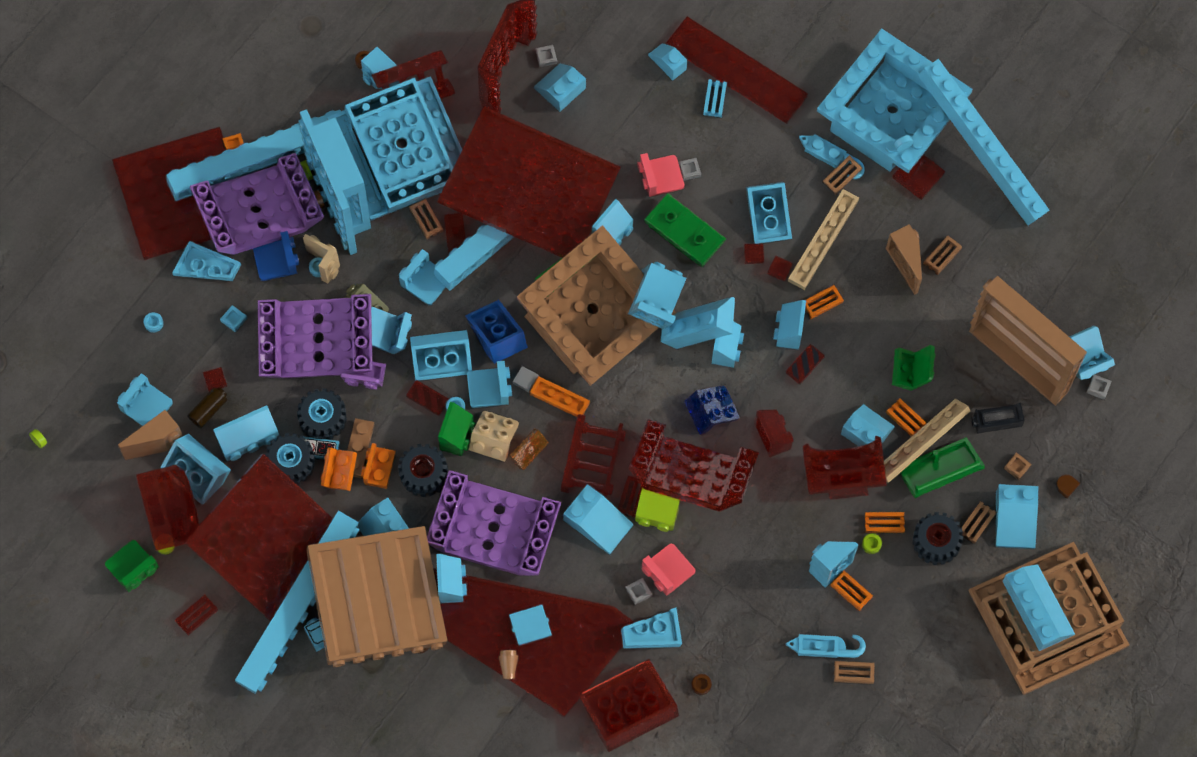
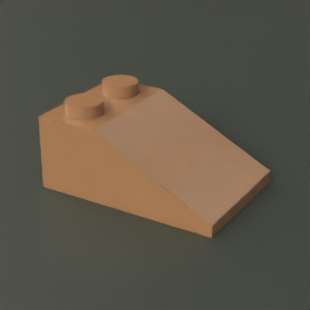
(905, 251)
(151, 438)

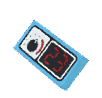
(320, 446)

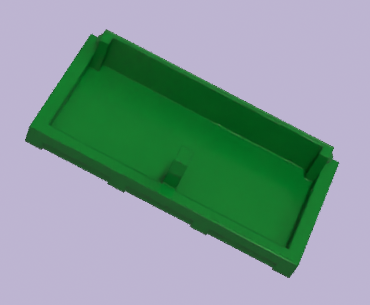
(684, 230)
(941, 467)

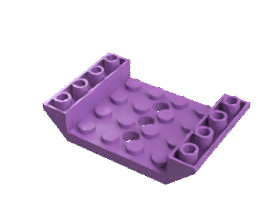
(279, 192)
(289, 333)
(468, 510)

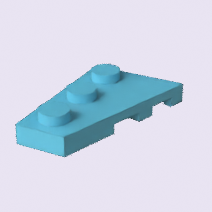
(206, 264)
(654, 632)

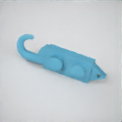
(828, 152)
(825, 646)

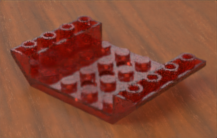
(516, 25)
(665, 465)

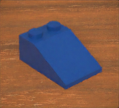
(497, 331)

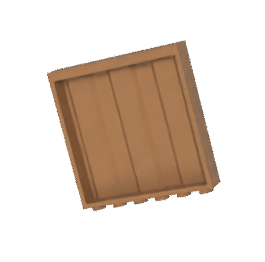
(1026, 340)
(376, 596)

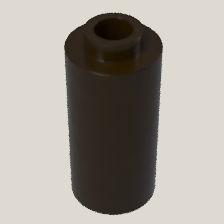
(208, 407)

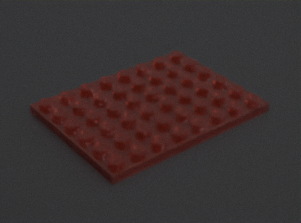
(528, 184)

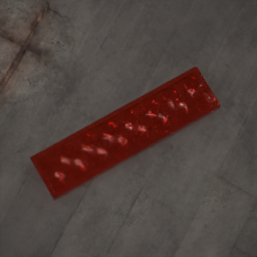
(737, 69)

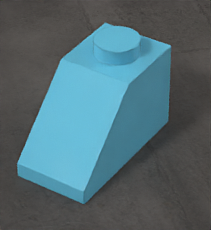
(669, 60)

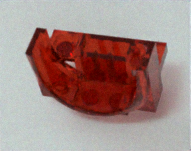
(845, 471)
(168, 505)

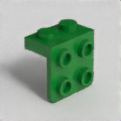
(913, 368)
(131, 565)

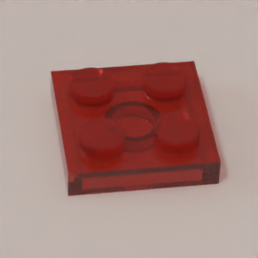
(921, 177)

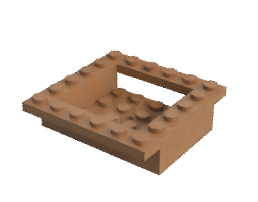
(563, 317)
(1085, 605)

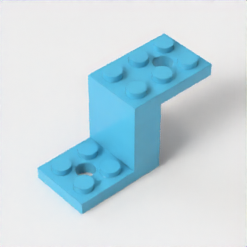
(657, 295)

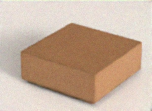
(1017, 466)

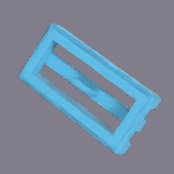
(717, 84)

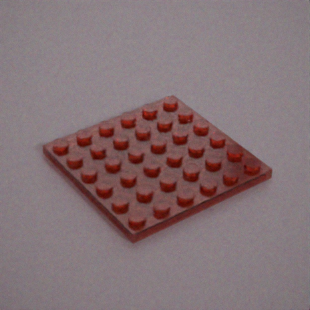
(157, 218)
(261, 535)

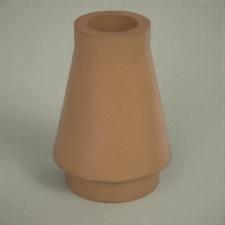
(508, 663)

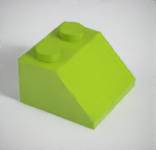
(657, 510)

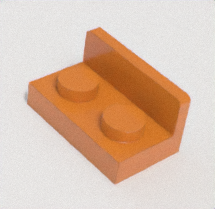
(378, 466)
(338, 469)

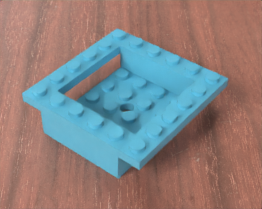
(896, 84)
(403, 174)
(337, 176)

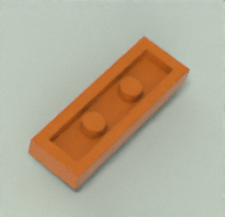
(559, 397)

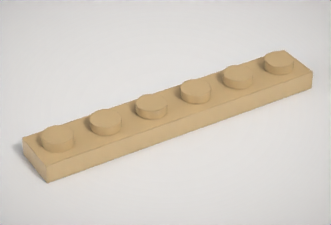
(823, 239)
(924, 438)

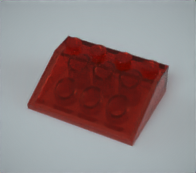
(629, 705)

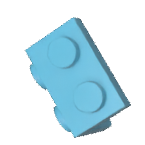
(420, 278)
(390, 330)
(1095, 359)
(489, 386)
(143, 401)

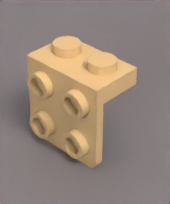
(330, 263)
(493, 435)

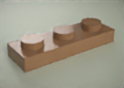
(360, 442)

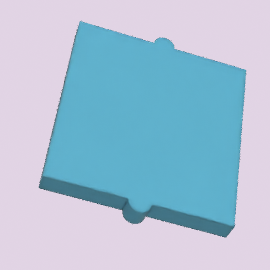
(530, 625)

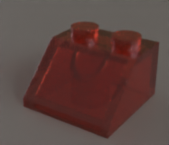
(773, 432)

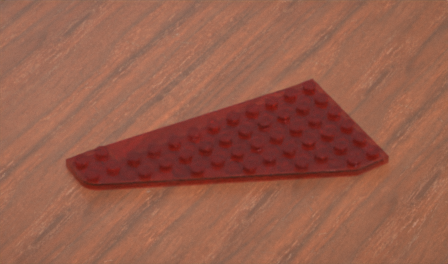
(552, 668)

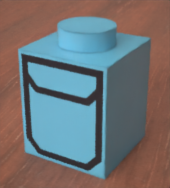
(314, 633)

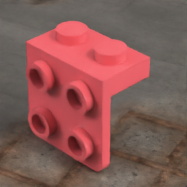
(660, 174)
(668, 569)

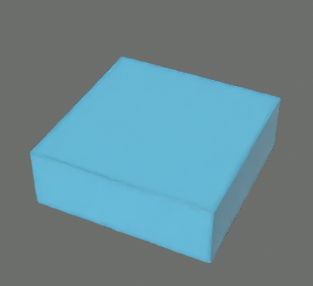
(233, 318)

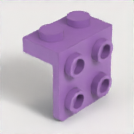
(369, 379)

